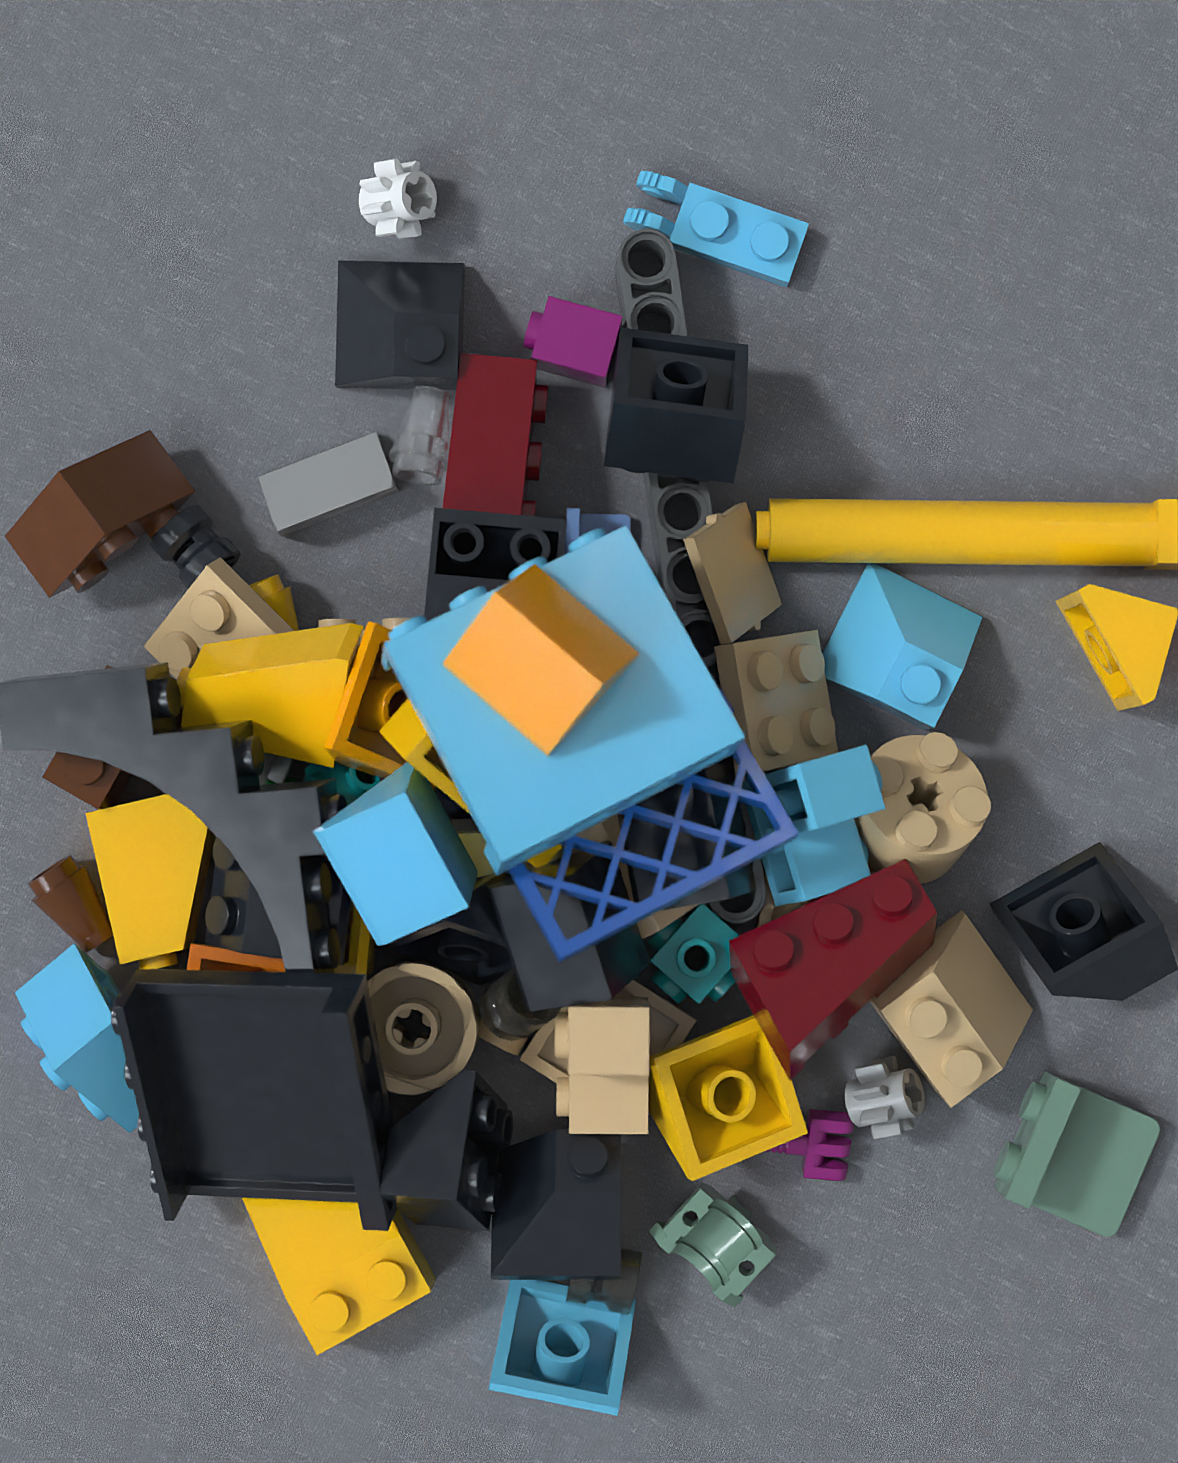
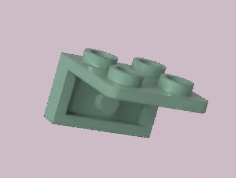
(1075, 1155)

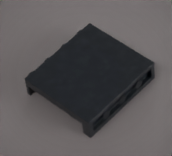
(257, 1086)

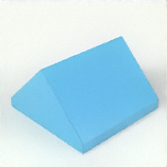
(399, 856)
(561, 1348)

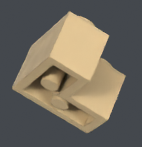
(605, 1066)

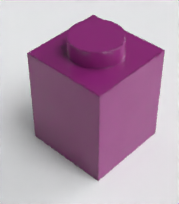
(573, 340)

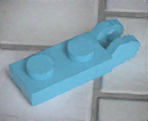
(722, 228)

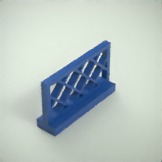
(691, 881)

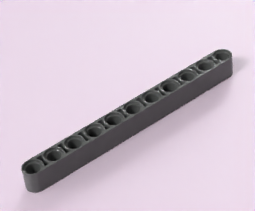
(663, 296)

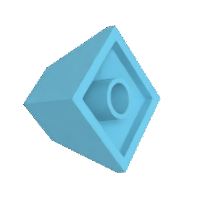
(900, 646)

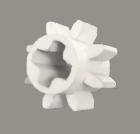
(397, 198)

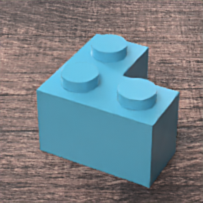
(822, 804)
(71, 1022)

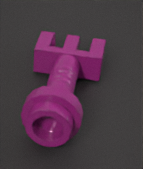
(818, 1144)

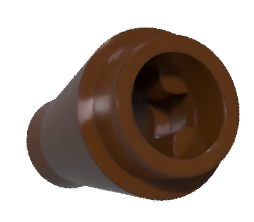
(71, 901)

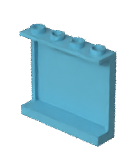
(637, 739)

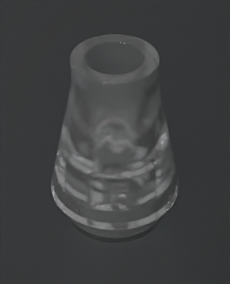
(423, 438)

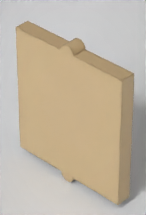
(732, 573)

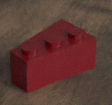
(493, 435)
(830, 959)

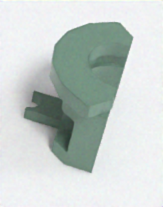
(717, 1241)

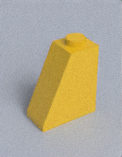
(278, 681)
(152, 876)

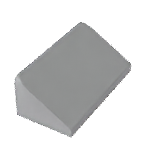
(328, 484)

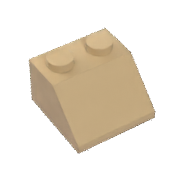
(955, 1011)

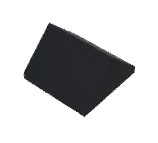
(689, 851)
(464, 942)
(589, 975)

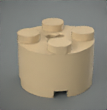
(931, 805)
(446, 1007)

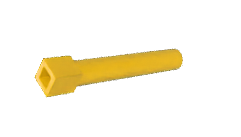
(970, 532)

